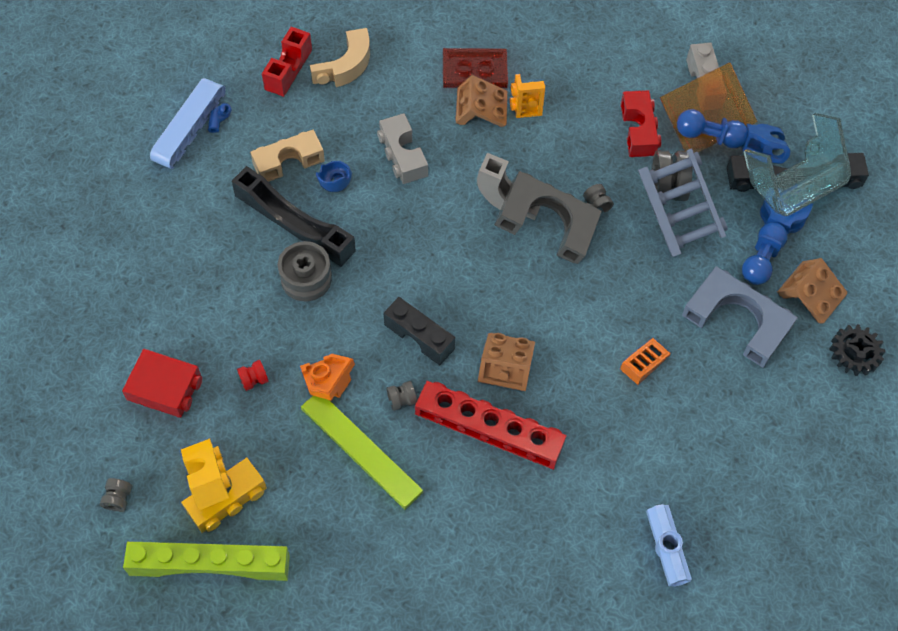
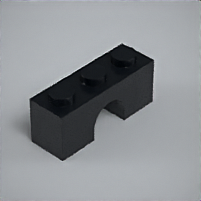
(432, 338)

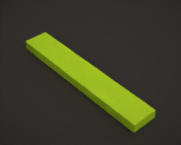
(362, 450)

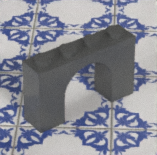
(578, 217)

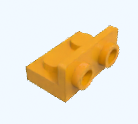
(527, 98)

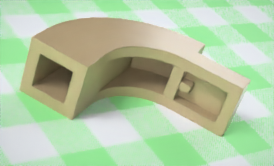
(348, 66)

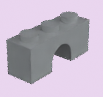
(701, 59)
(408, 164)

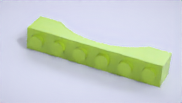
(248, 561)

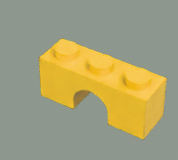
(206, 473)
(246, 486)

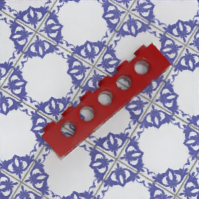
(498, 435)

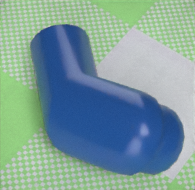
(218, 115)

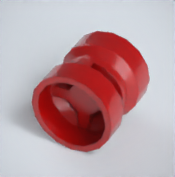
(251, 375)

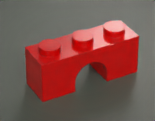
(281, 73)
(639, 107)

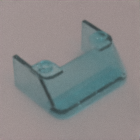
(809, 180)

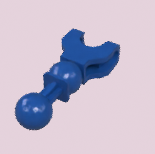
(735, 134)
(771, 238)

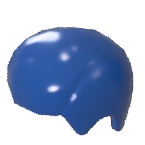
(339, 171)

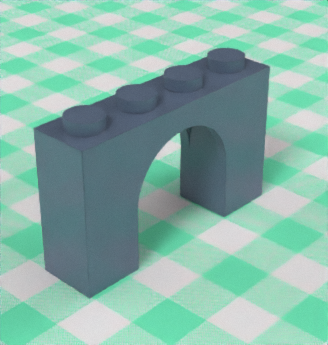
(723, 289)

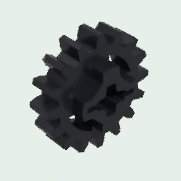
(854, 351)

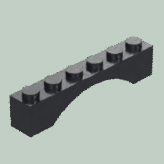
(740, 180)
(262, 197)

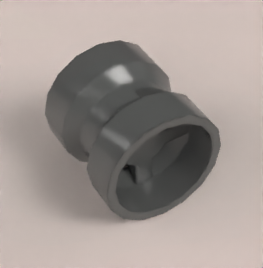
(597, 197)
(401, 395)
(115, 495)

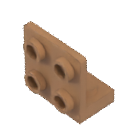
(481, 99)
(815, 287)
(506, 361)

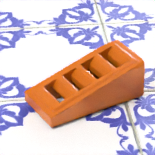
(633, 372)

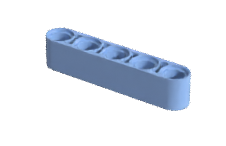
(186, 123)

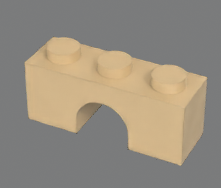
(302, 147)

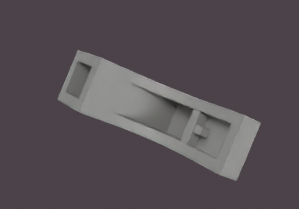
(495, 184)

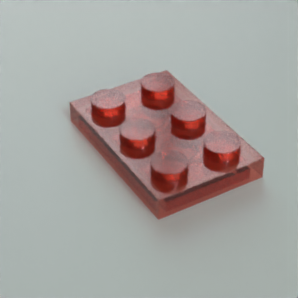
(481, 62)

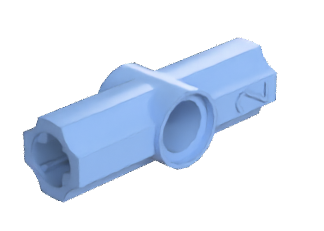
(673, 560)

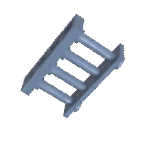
(668, 220)

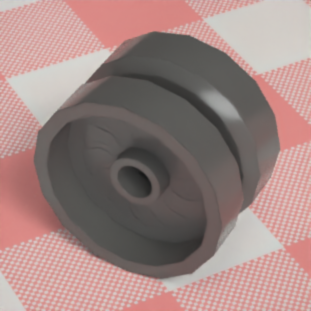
(662, 159)
(305, 271)

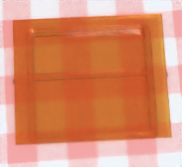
(716, 97)

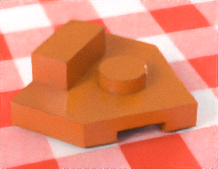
(328, 376)

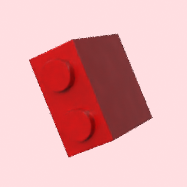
(162, 383)

